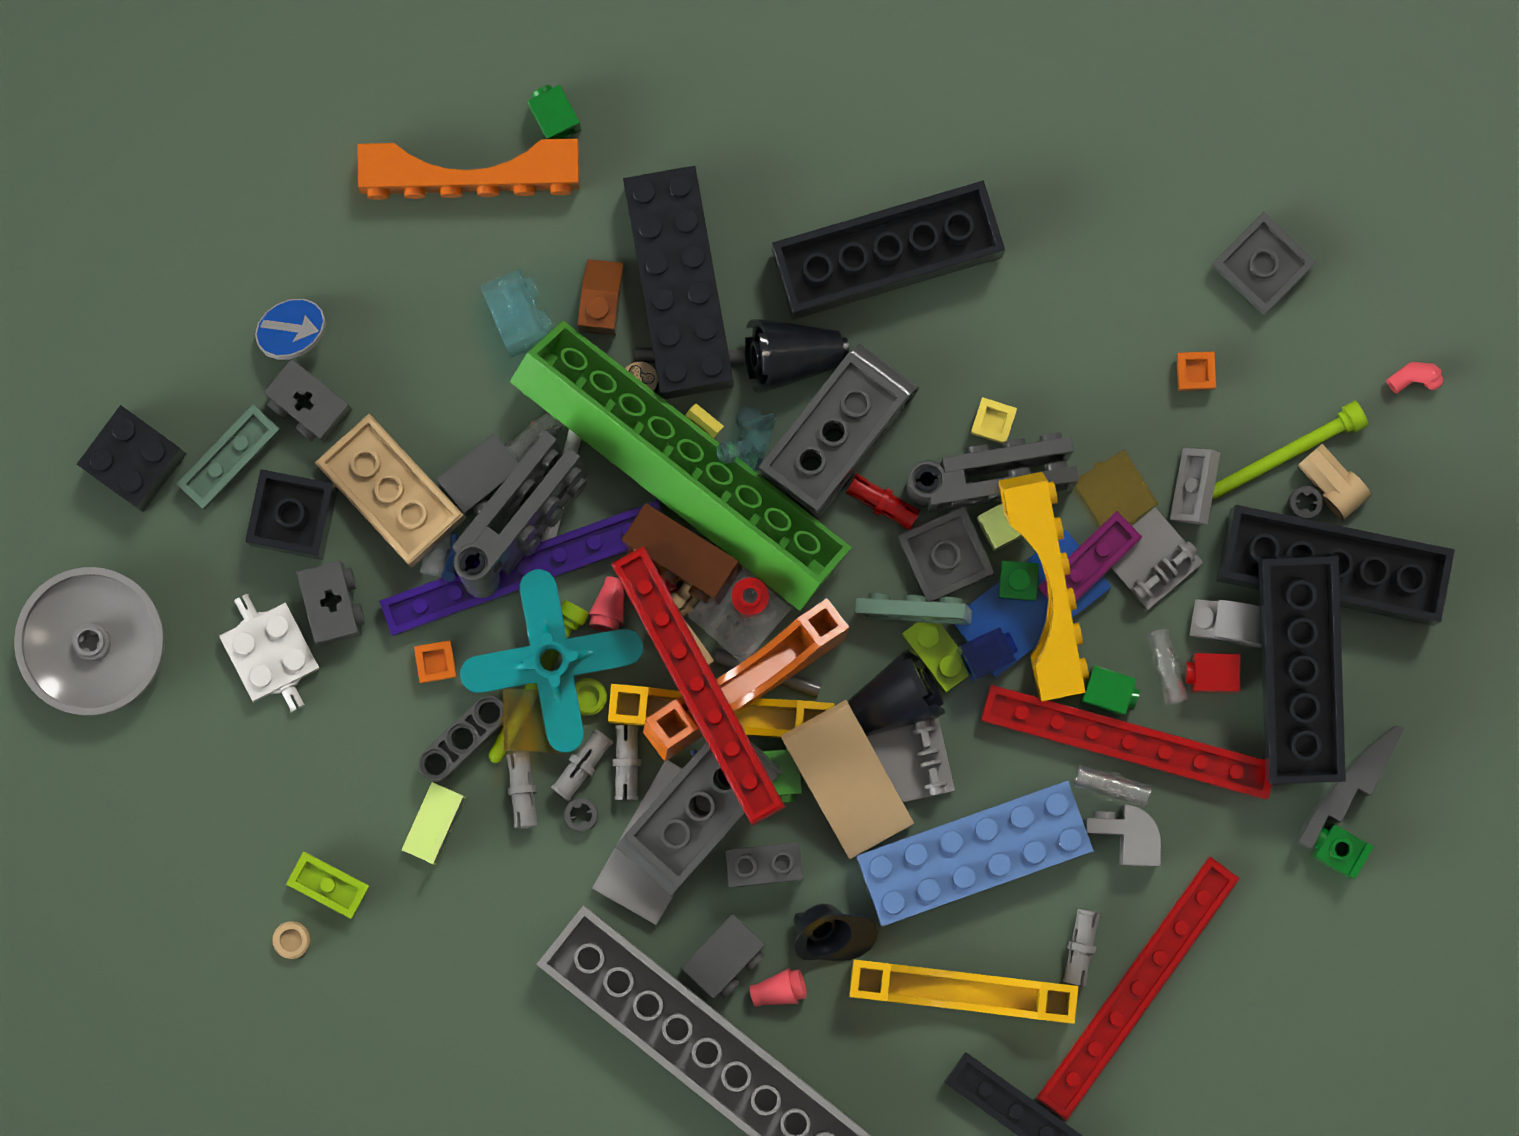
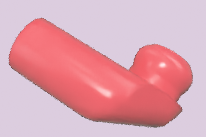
(1416, 372)

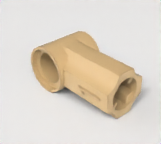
(1340, 489)

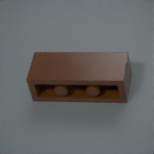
(682, 555)

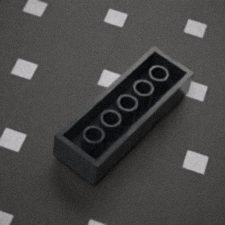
(888, 249)
(678, 282)
(1375, 569)
(1302, 668)

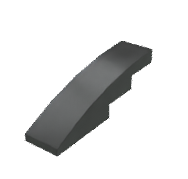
(1361, 777)

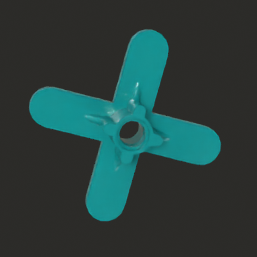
(555, 687)

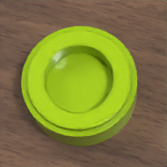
(591, 696)

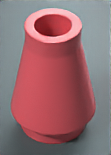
(608, 607)
(780, 989)

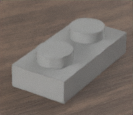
(1195, 486)

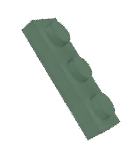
(228, 457)
(913, 609)

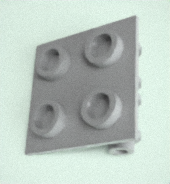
(1156, 560)
(915, 759)

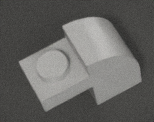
(1227, 622)
(1138, 834)

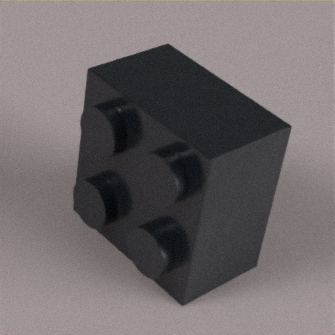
(131, 458)
(291, 514)

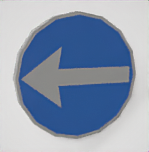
(290, 329)

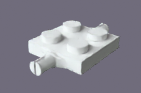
(269, 652)

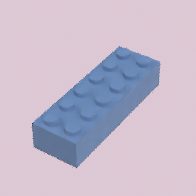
(974, 853)

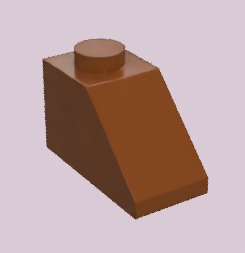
(600, 297)

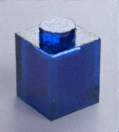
(987, 653)

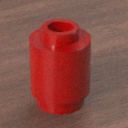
(750, 609)

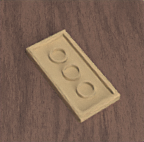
(390, 490)
(847, 779)

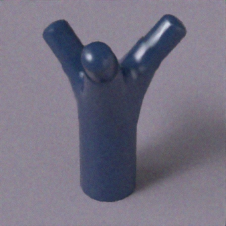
(449, 572)

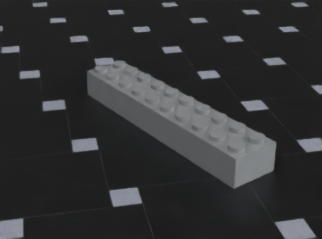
(687, 1034)

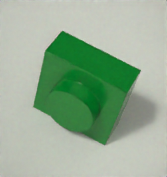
(1018, 580)

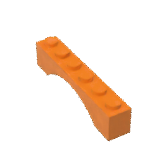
(545, 166)
(788, 653)

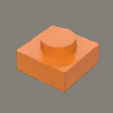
(1196, 371)
(435, 662)

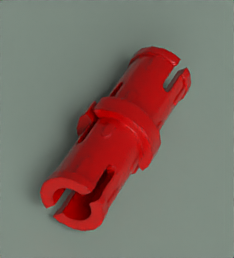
(882, 501)

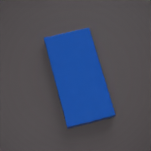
(1022, 618)

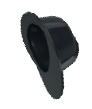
(831, 935)

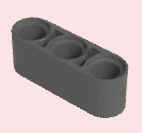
(445, 745)

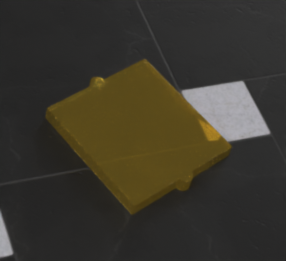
(1115, 487)
(524, 722)

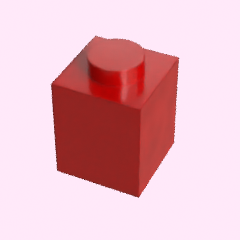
(1213, 673)

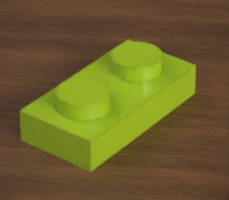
(937, 653)
(328, 885)

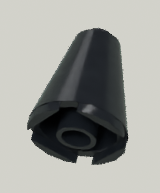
(790, 353)
(897, 697)

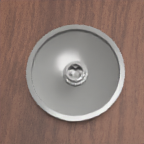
(89, 641)

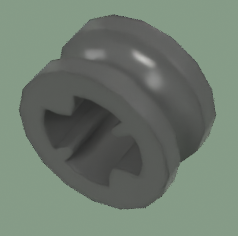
(1304, 491)
(577, 803)

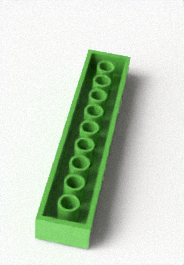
(680, 464)

